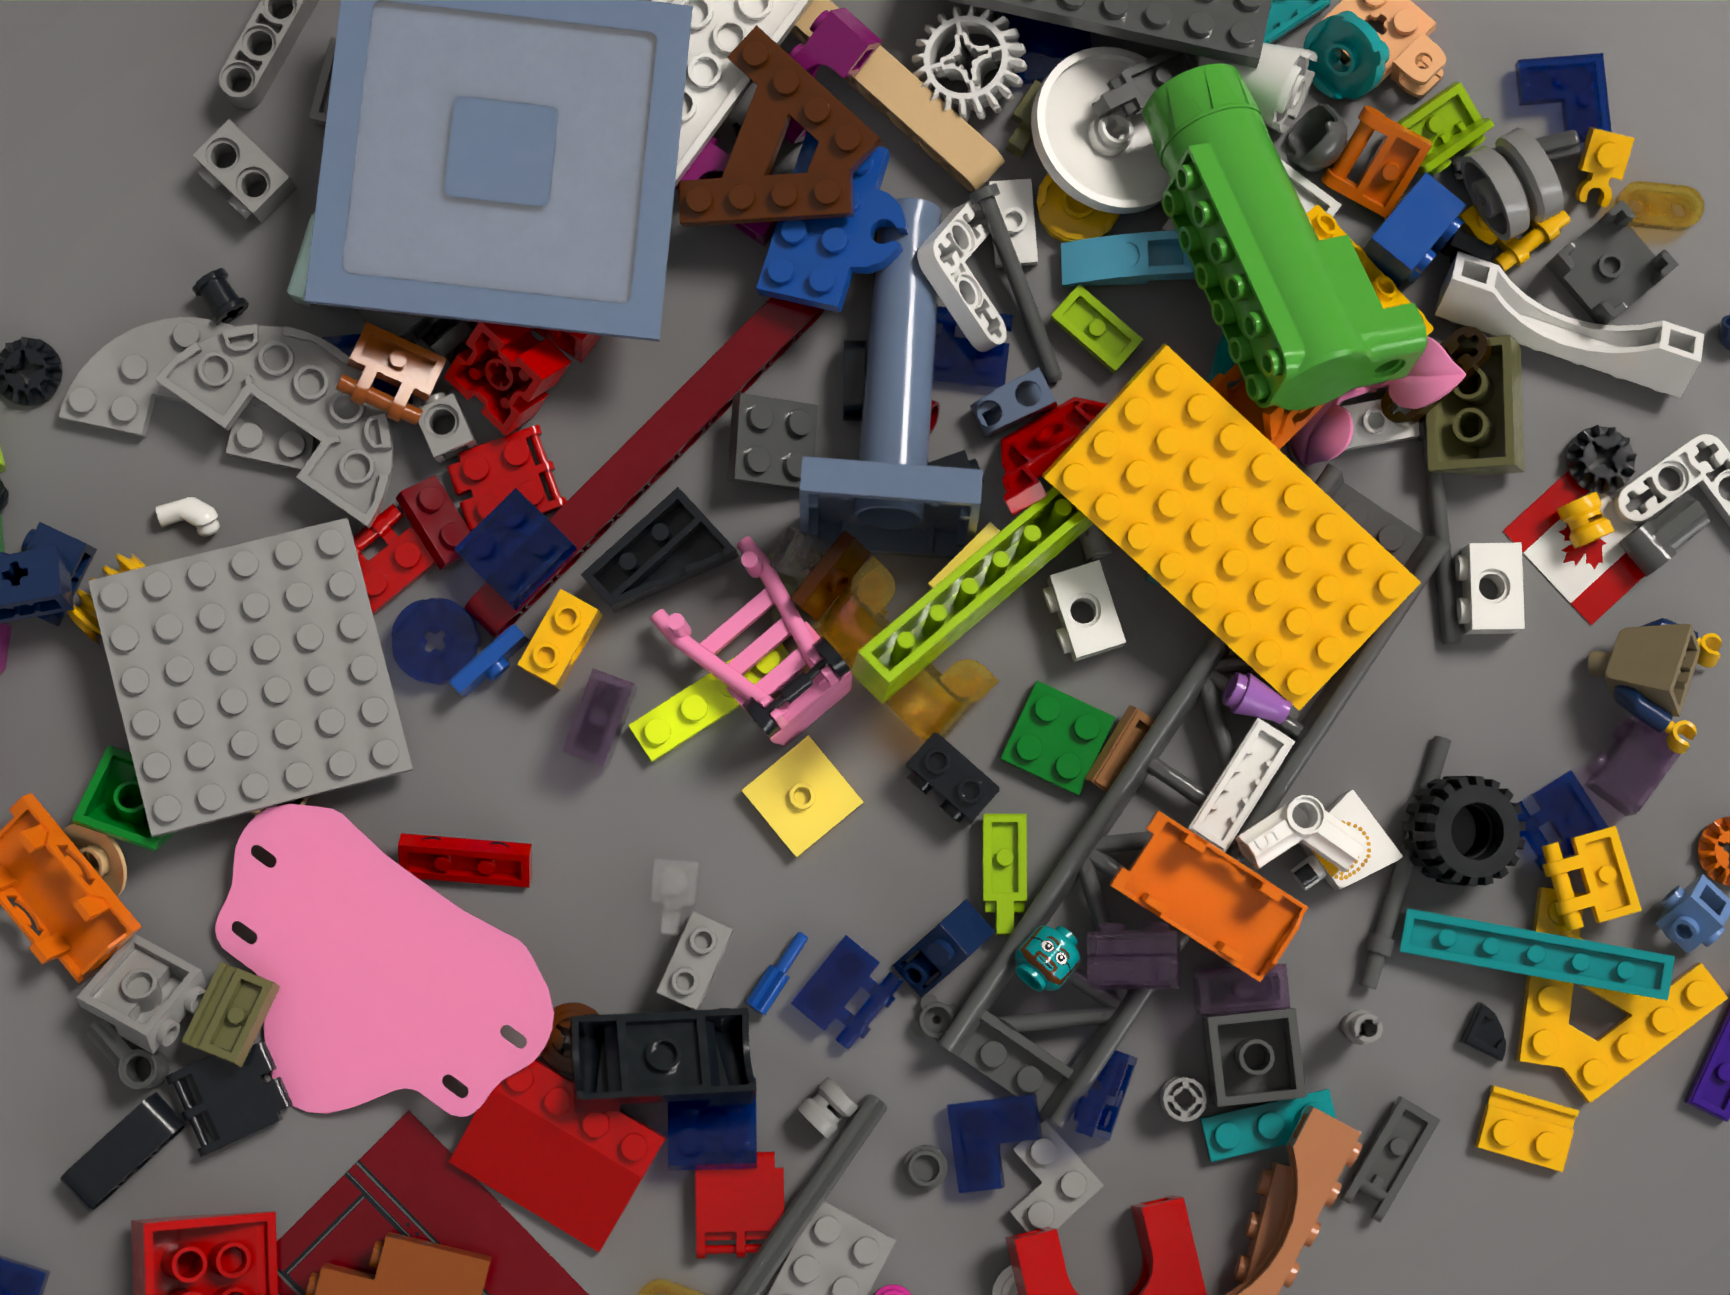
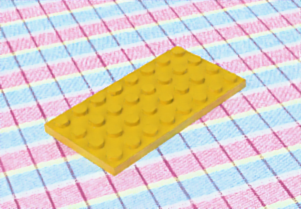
(1231, 527)

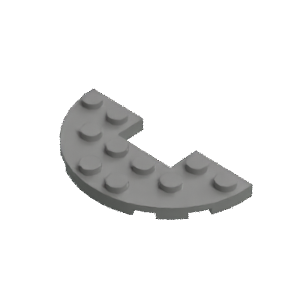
(299, 380)
(120, 390)

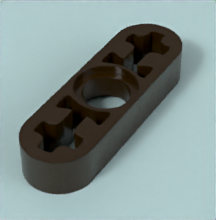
(1468, 363)

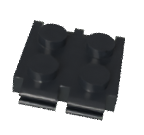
(231, 1097)

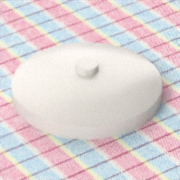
(1095, 160)

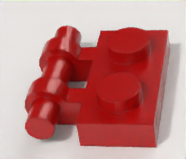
(396, 565)

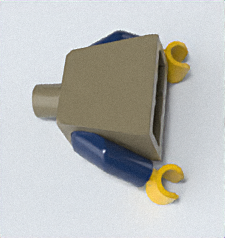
(1653, 673)

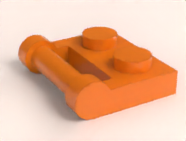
(1388, 170)

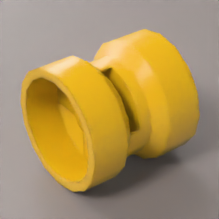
(1585, 520)

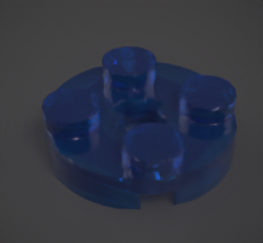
(434, 615)

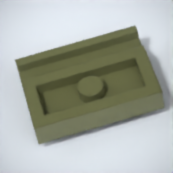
(230, 1014)

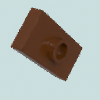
(830, 575)

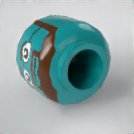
(1047, 958)

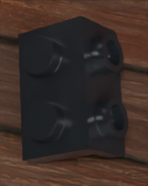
(952, 777)

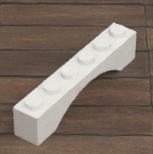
(1646, 354)

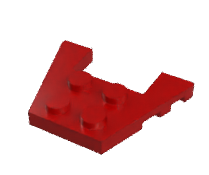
(1036, 447)

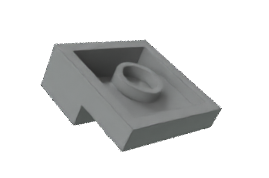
(144, 993)

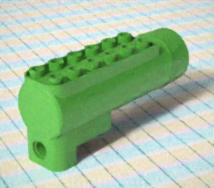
(1287, 303)

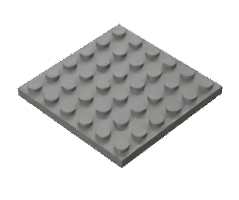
(249, 676)

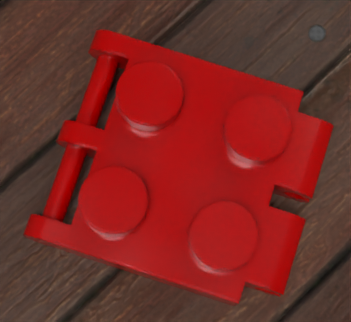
(500, 467)
(738, 1206)

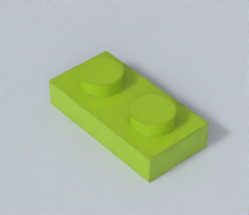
(1096, 329)

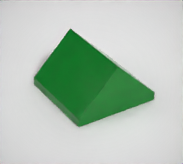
(115, 803)

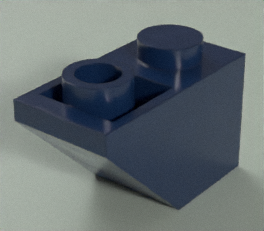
(944, 948)

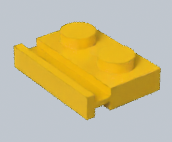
(1526, 1128)

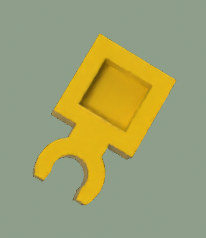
(1604, 157)

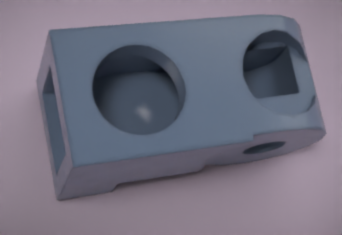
(1013, 403)

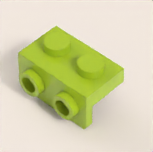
(1450, 124)

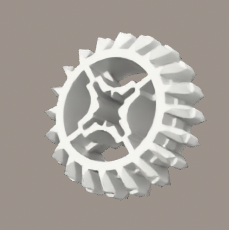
(984, 61)

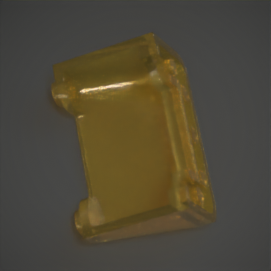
(929, 699)

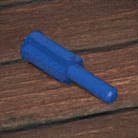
(775, 977)

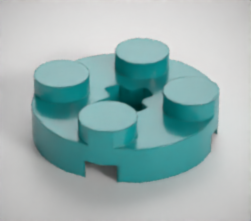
(1362, 44)

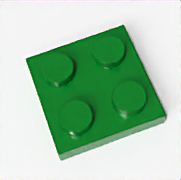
(1057, 738)

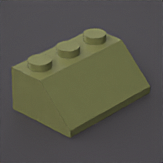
(1482, 419)

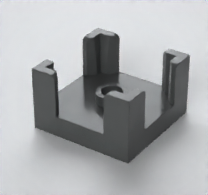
(1610, 266)

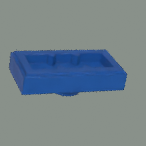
(490, 662)

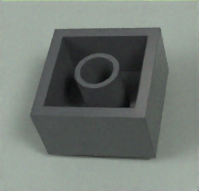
(1253, 1056)

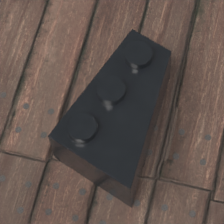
(658, 553)

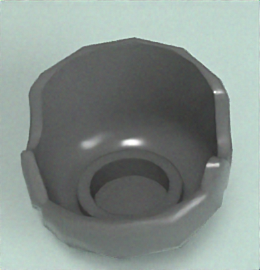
(1318, 139)

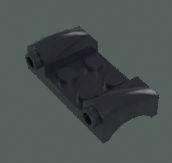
(661, 1058)

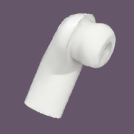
(192, 511)

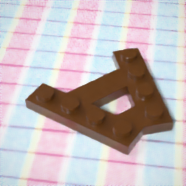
(746, 187)

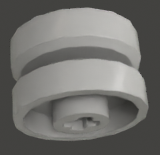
(1512, 184)

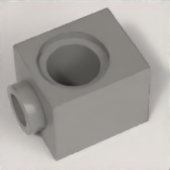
(459, 439)

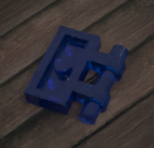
(962, 363)
(1568, 811)
(836, 984)

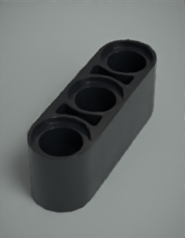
(123, 1152)

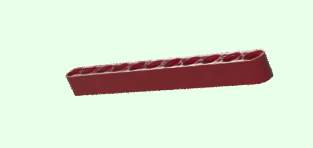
(659, 444)

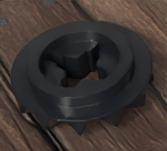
(41, 383)
(1601, 478)

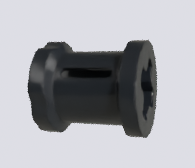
(220, 296)

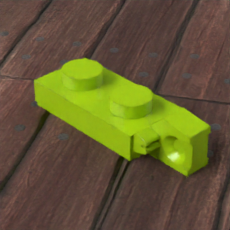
(1004, 868)

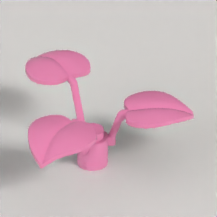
(1332, 426)

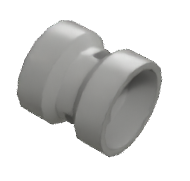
(1175, 1098)
(818, 1112)

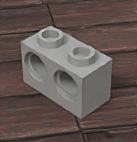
(249, 167)
(695, 960)

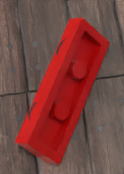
(466, 860)

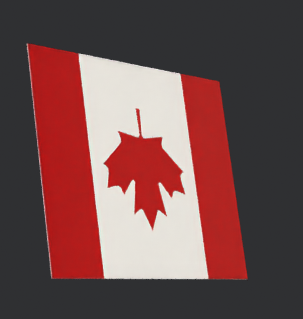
(1586, 576)

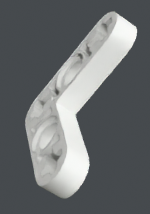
(950, 274)
(1690, 474)

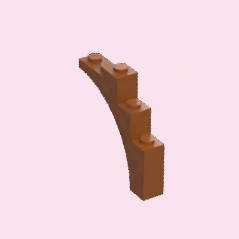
(407, 1268)

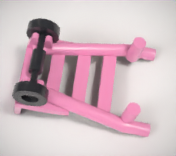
(804, 698)

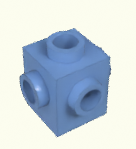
(1694, 914)

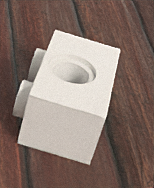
(1504, 567)
(1085, 585)

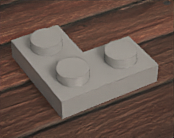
(1063, 1186)

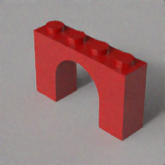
(1166, 1246)

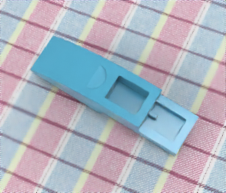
(1124, 259)

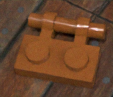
(397, 363)

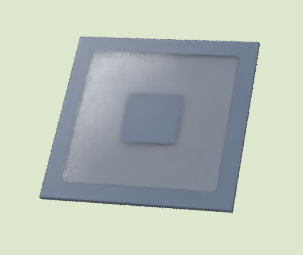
(502, 162)

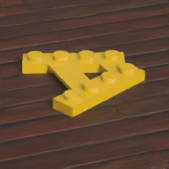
(1601, 1063)

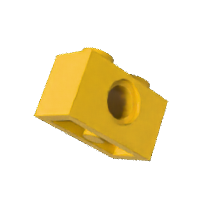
(560, 639)

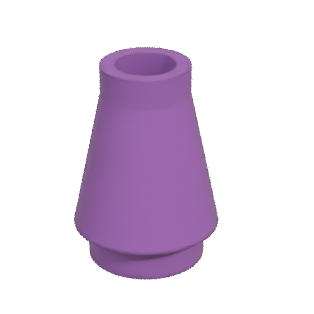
(1253, 698)

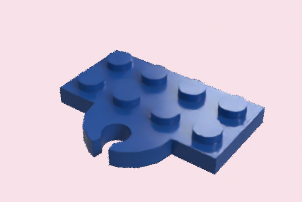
(817, 257)

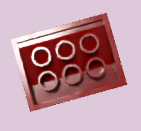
(557, 1161)
(205, 1255)

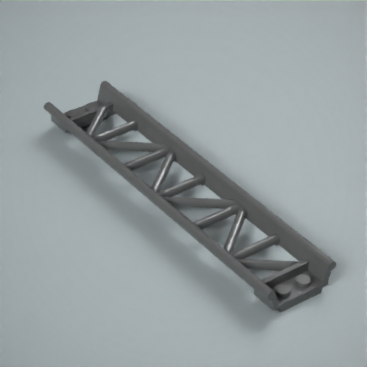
(995, 1042)

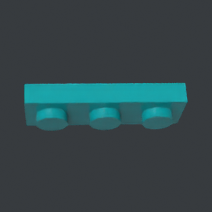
(1258, 1125)

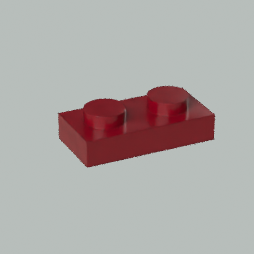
(434, 520)

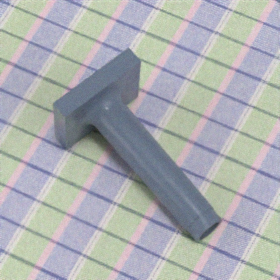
(891, 493)

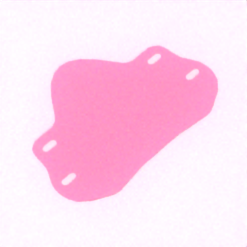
(375, 970)

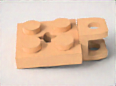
(1414, 57)

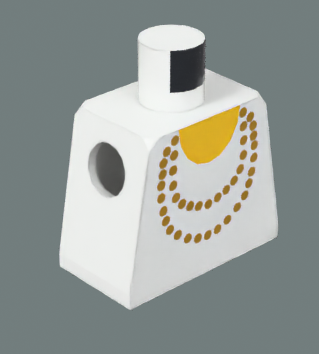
(1377, 851)

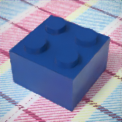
(1417, 224)

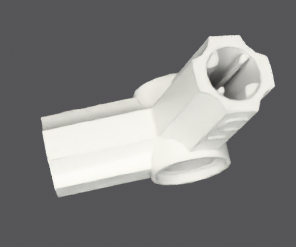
(1323, 835)

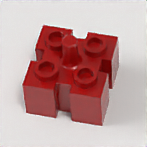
(507, 373)

